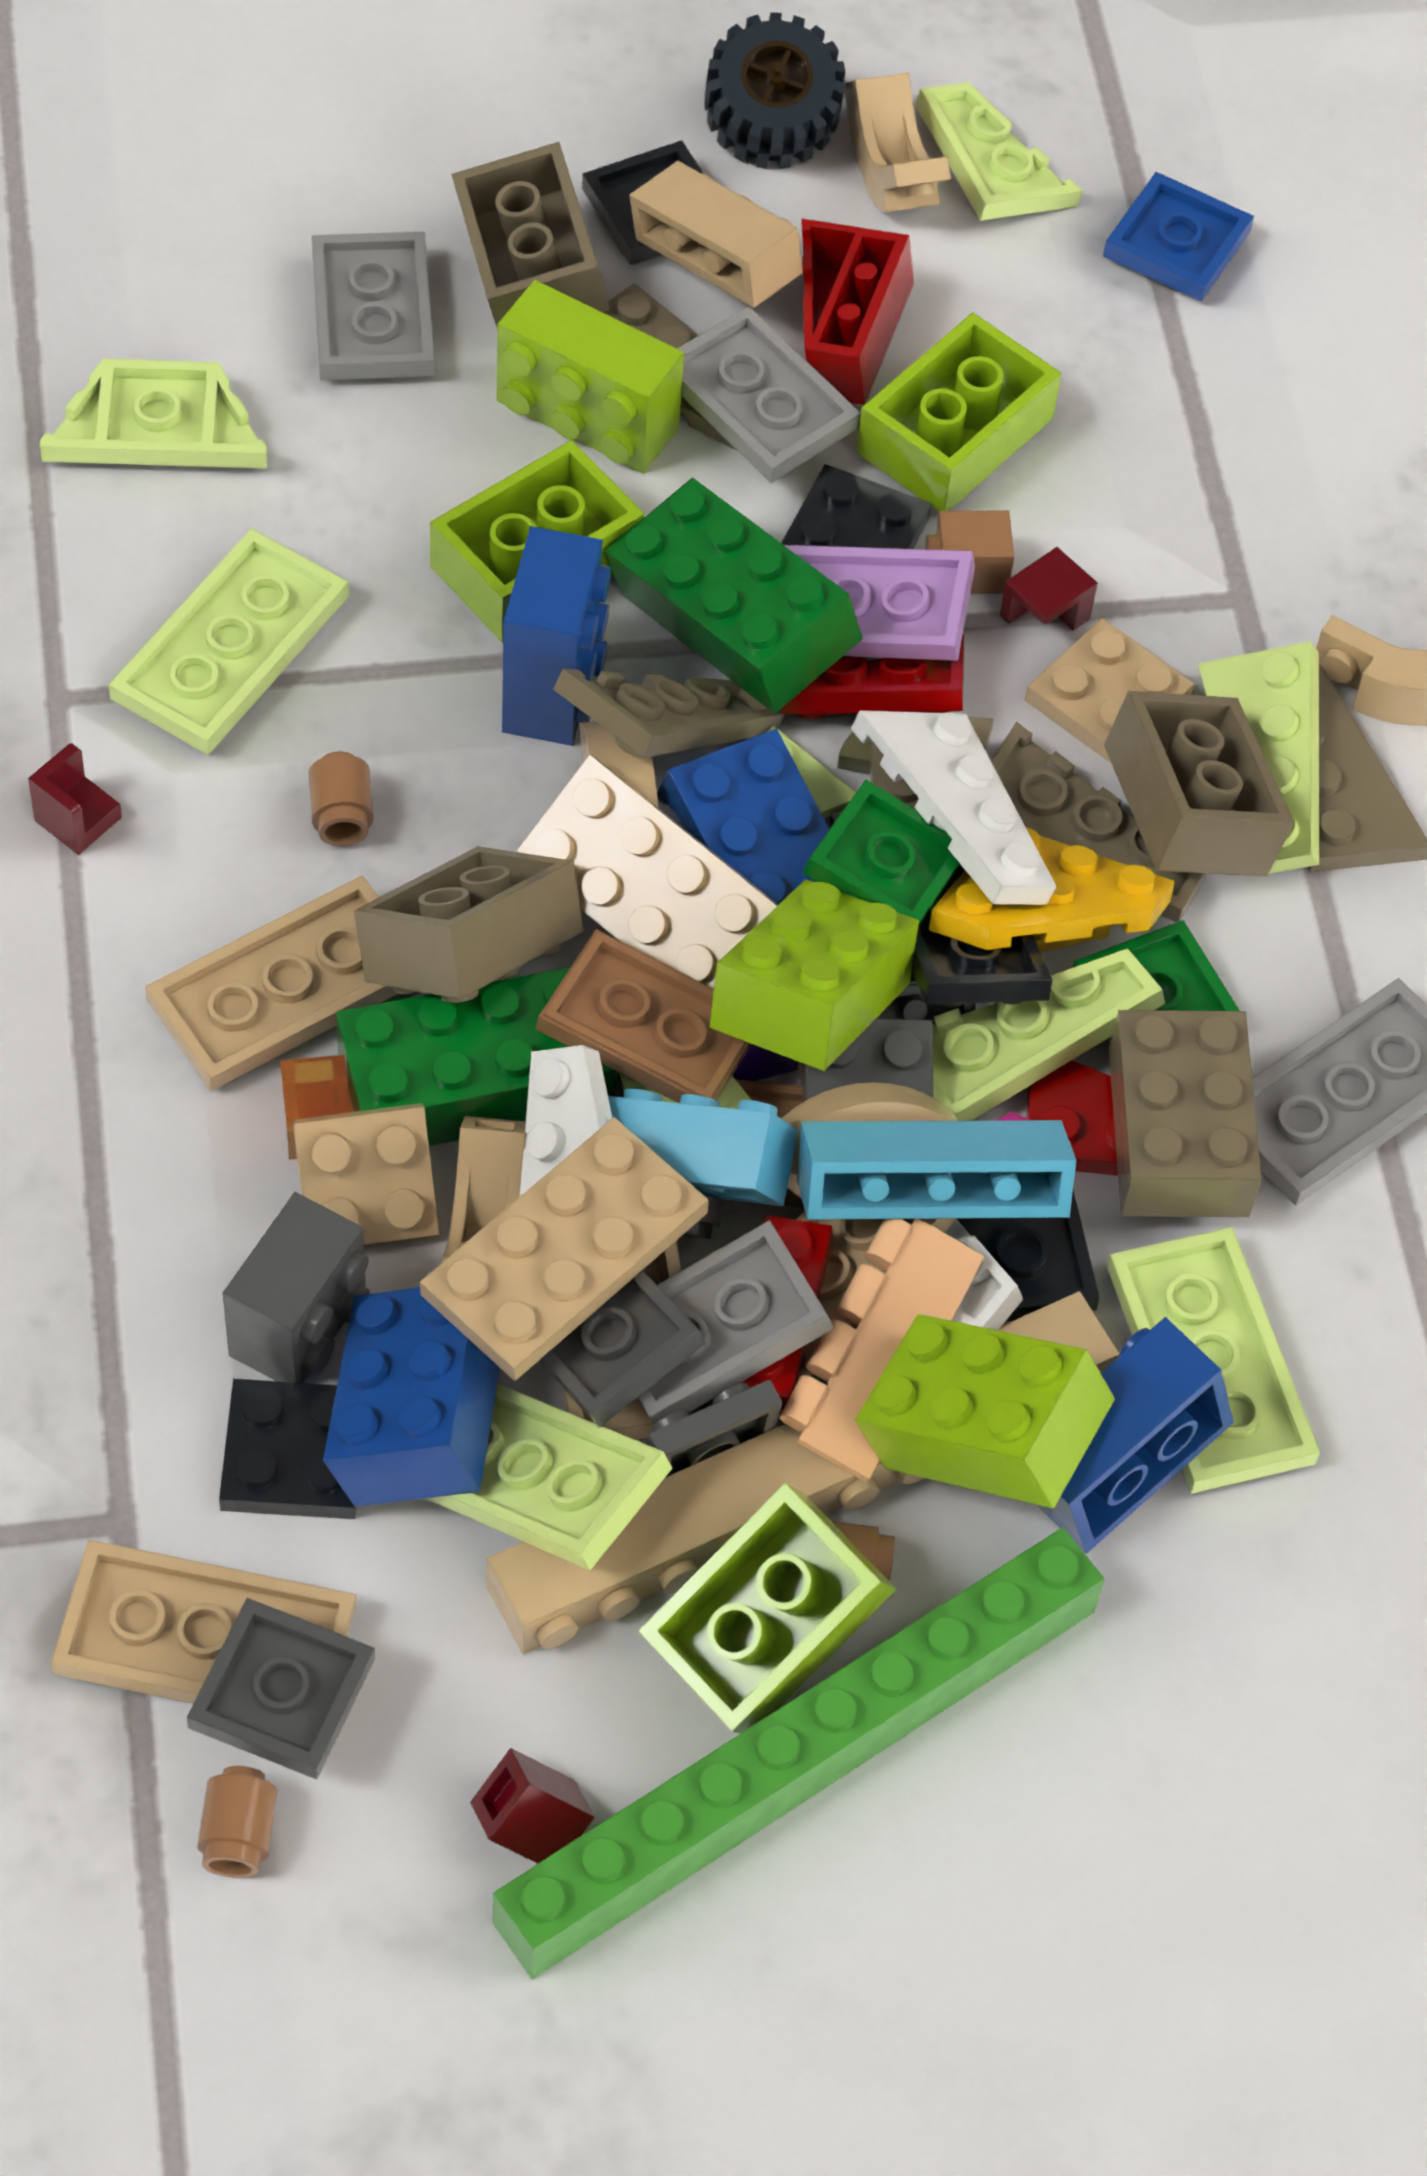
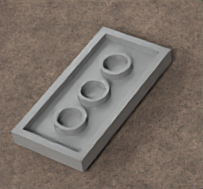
(1343, 1092)

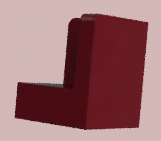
(1049, 590)
(69, 802)
(531, 1807)

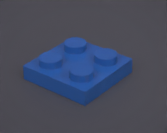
(1178, 236)

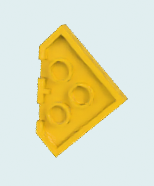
(1087, 895)

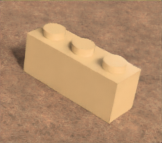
(716, 233)

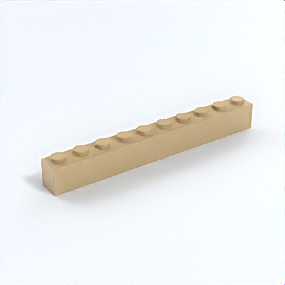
(705, 1505)

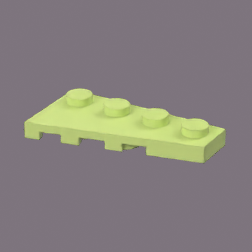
(1282, 706)
(1007, 1047)

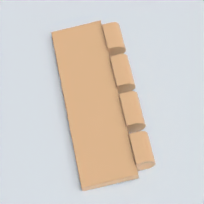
(922, 1276)

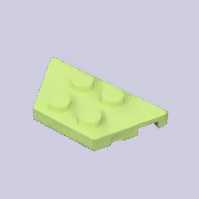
(156, 417)

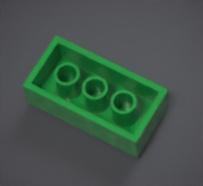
(734, 595)
(451, 1055)

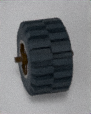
(774, 90)

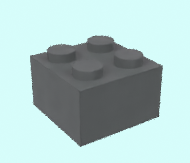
(295, 1291)

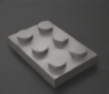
(372, 306)
(763, 395)
(749, 1312)

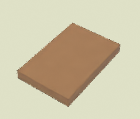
(642, 1020)

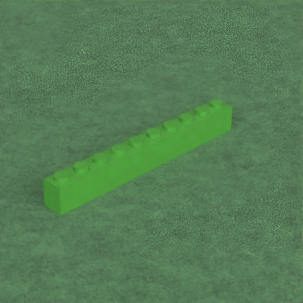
(794, 1753)

